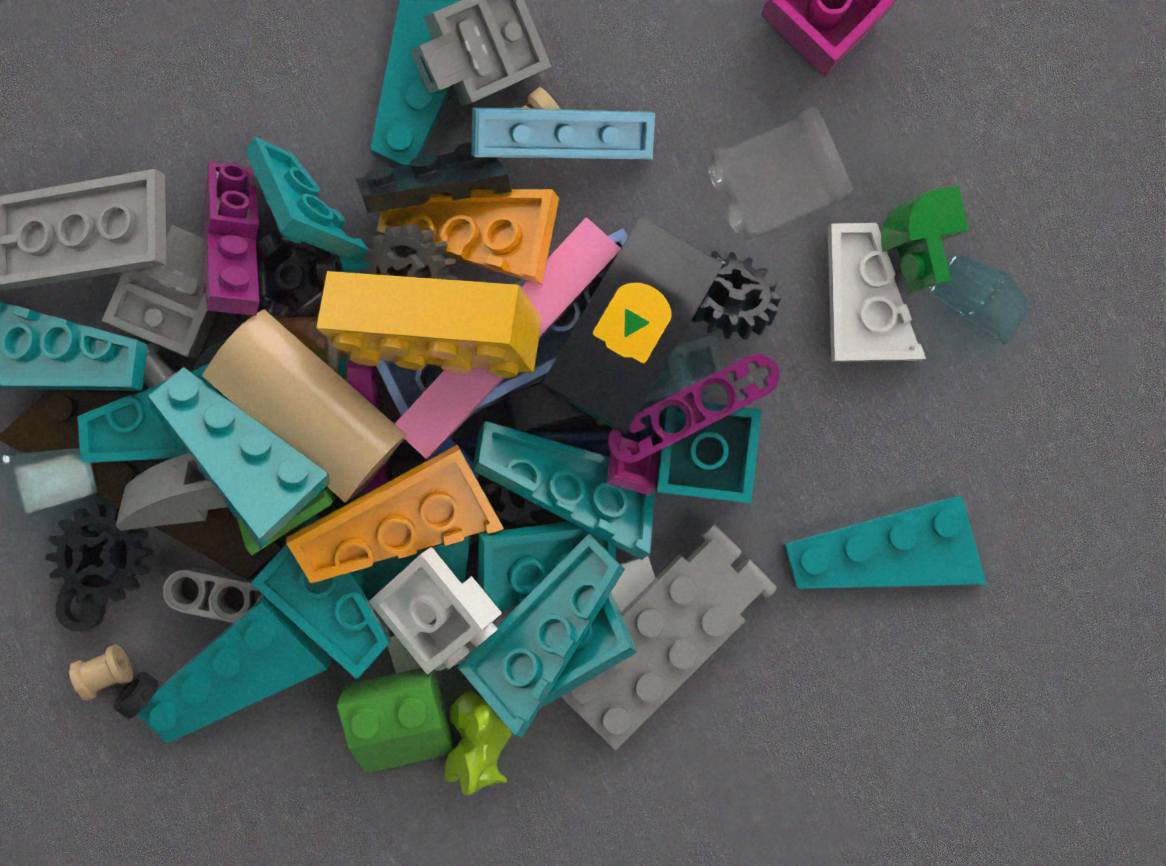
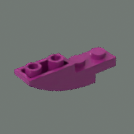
(230, 240)

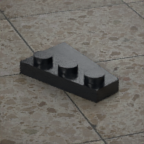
(430, 174)

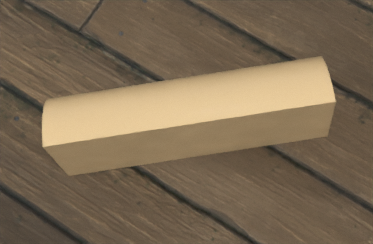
(304, 403)

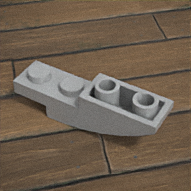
(168, 495)

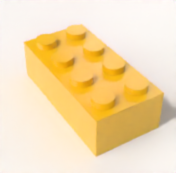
(430, 323)

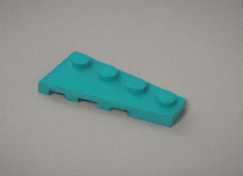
(405, 106)
(64, 355)
(567, 484)

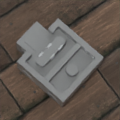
(479, 48)
(166, 300)

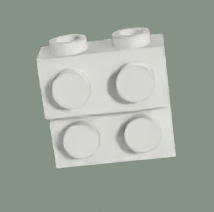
(435, 612)

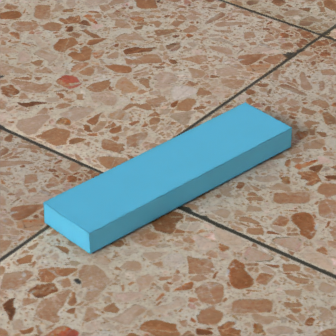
(562, 133)

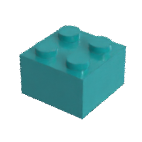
(713, 460)

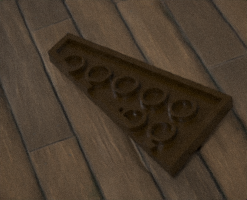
(53, 426)

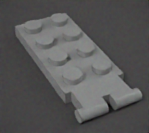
(83, 229)
(675, 630)

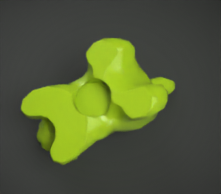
(480, 744)

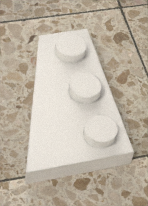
(865, 302)

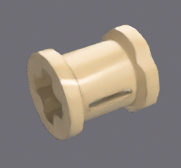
(101, 672)

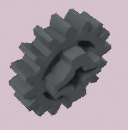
(394, 260)

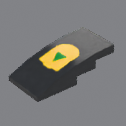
(632, 325)

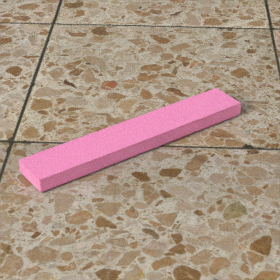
(456, 396)

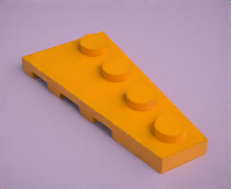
(488, 229)
(412, 512)

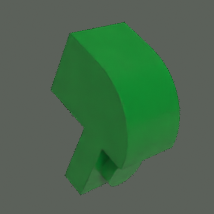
(918, 232)

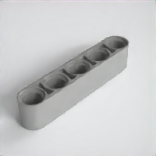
(213, 594)

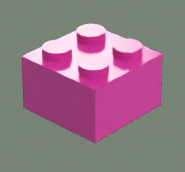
(825, 28)

